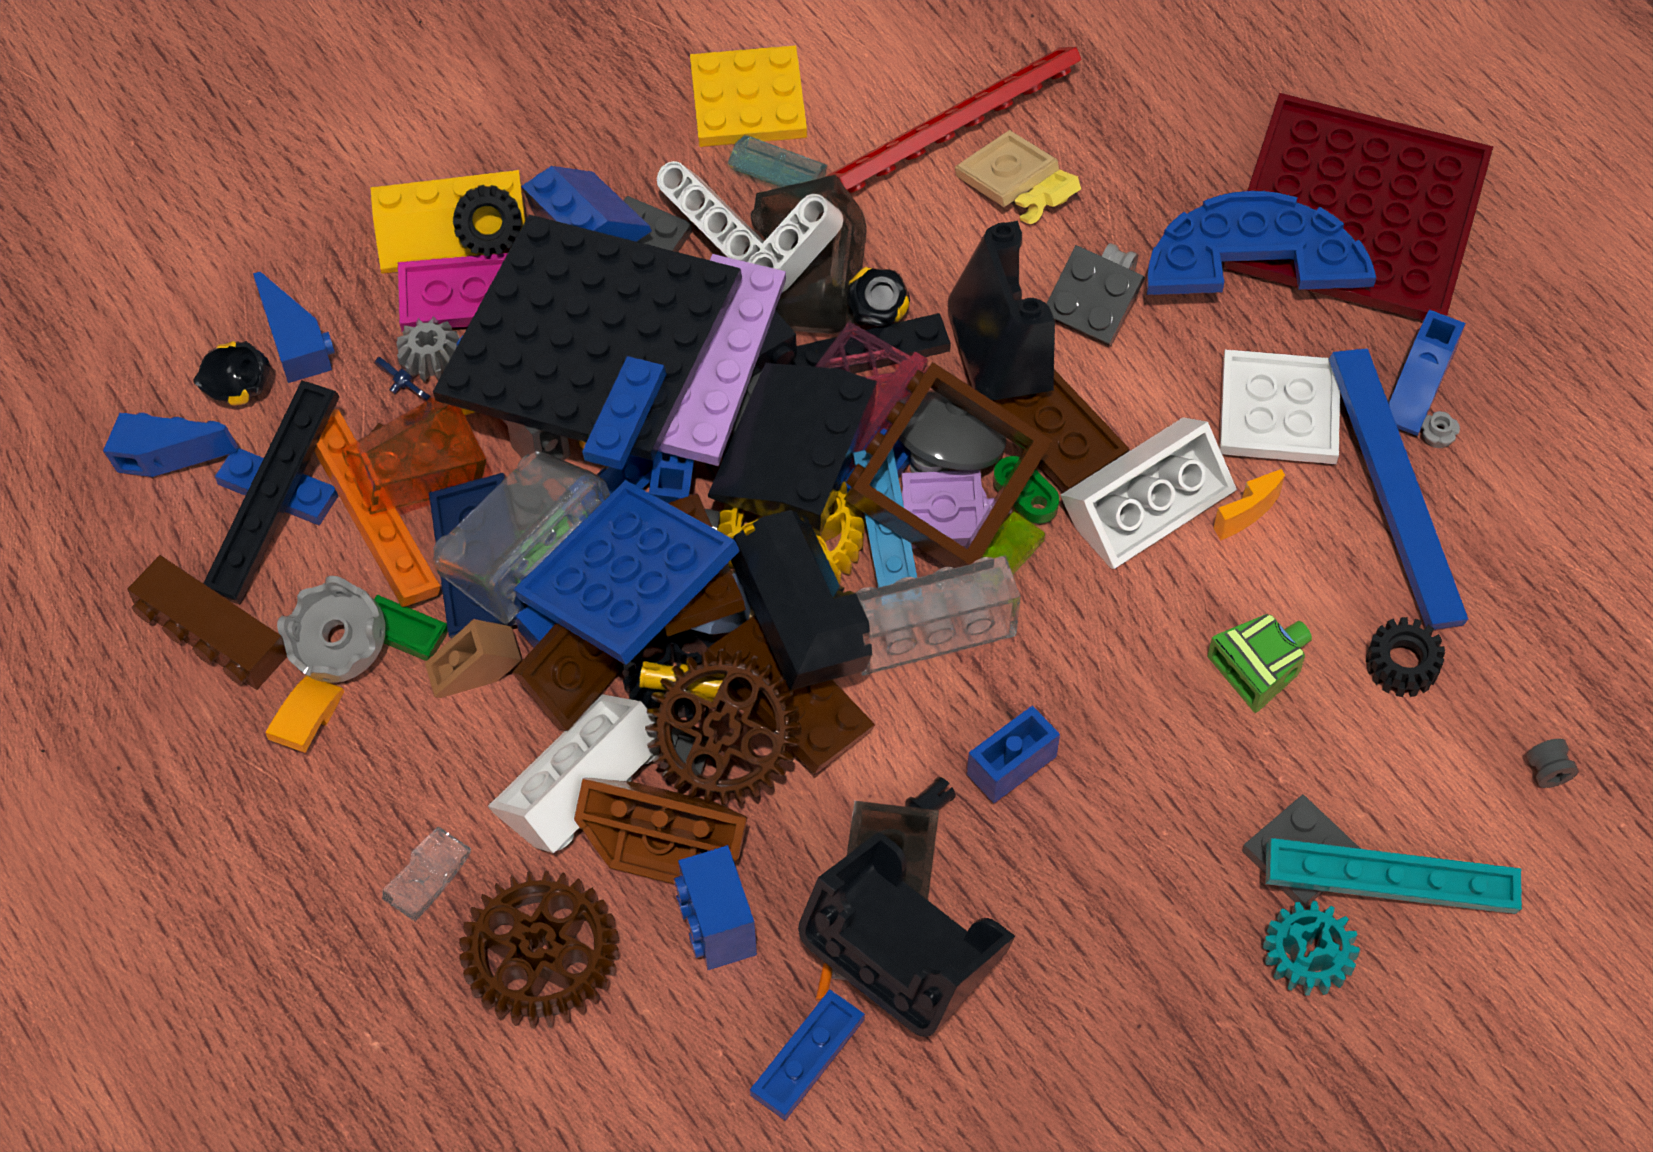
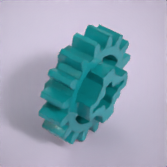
(1296, 933)

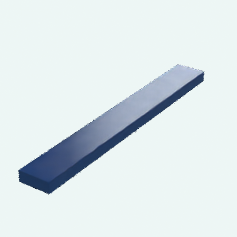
(1398, 490)

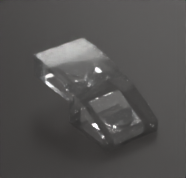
(427, 875)

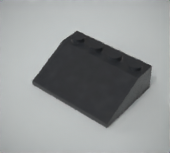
(795, 441)

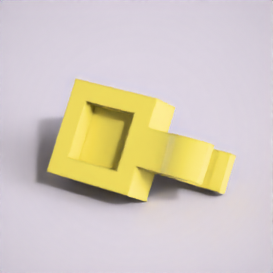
(1051, 191)

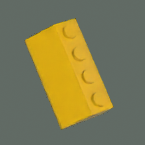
(417, 217)

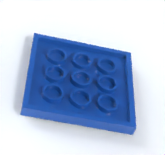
(626, 571)

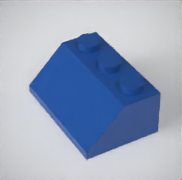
(584, 202)

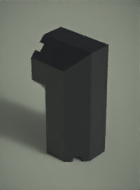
(799, 602)

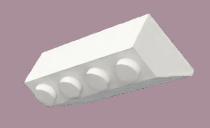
(1150, 491)
(601, 744)

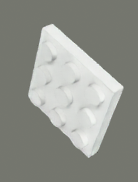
(1279, 407)

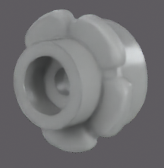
(1440, 437)

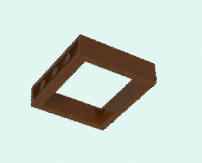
(909, 525)

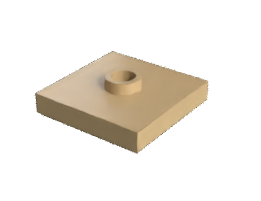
(1007, 168)

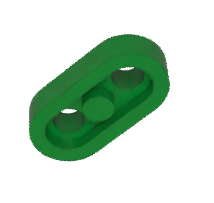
(1036, 491)

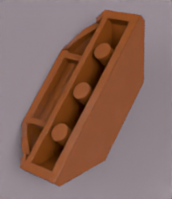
(652, 828)

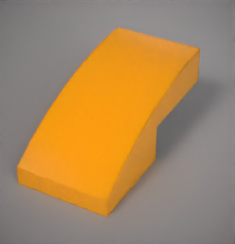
(1256, 501)
(303, 713)

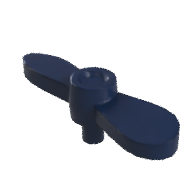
(401, 379)

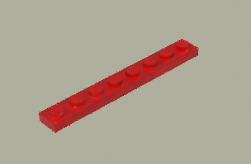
(966, 113)

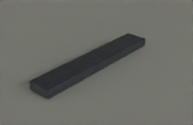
(271, 491)

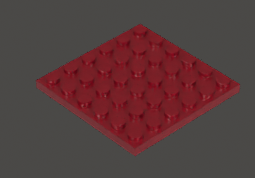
(1393, 188)

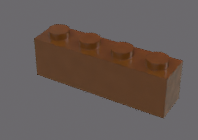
(207, 623)

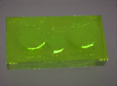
(1015, 539)

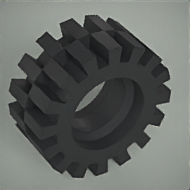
(482, 242)
(1410, 637)

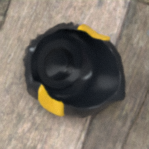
(877, 297)
(233, 373)

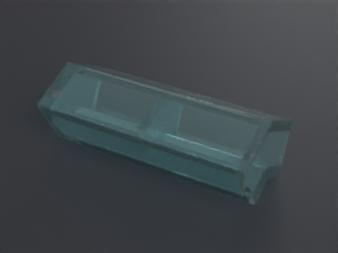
(773, 163)

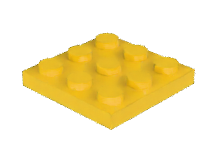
(748, 95)

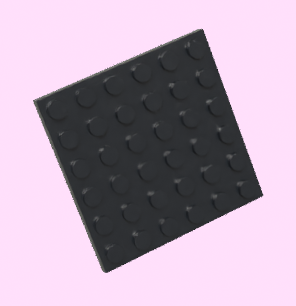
(568, 318)

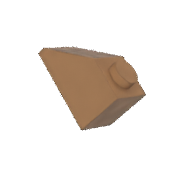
(473, 658)

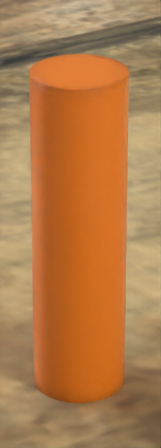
(824, 982)

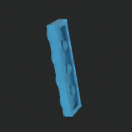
(889, 551)

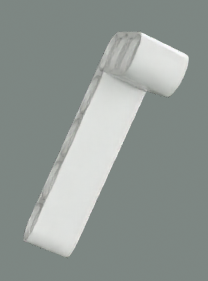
(737, 235)

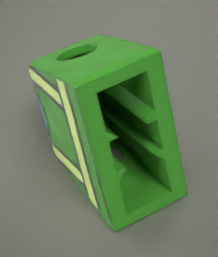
(1260, 657)

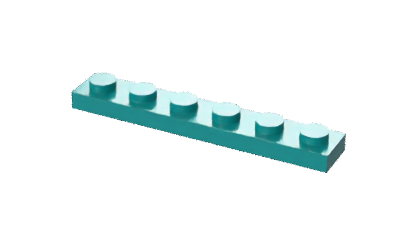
(1393, 876)

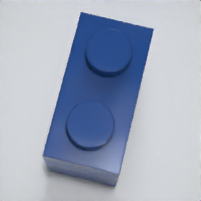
(1013, 754)

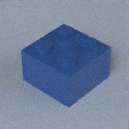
(715, 908)

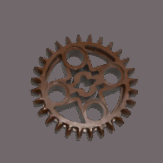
(686, 771)
(543, 964)

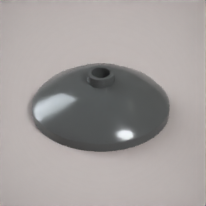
(950, 435)

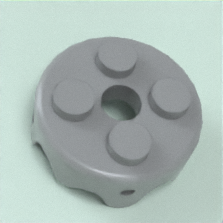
(314, 616)

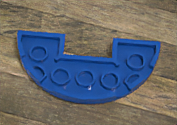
(1256, 228)

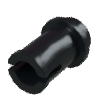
(929, 797)

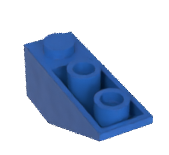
(1424, 370)
(160, 445)

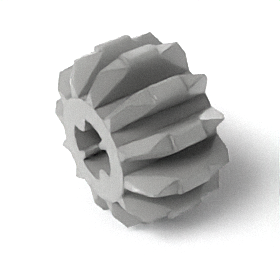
(426, 348)

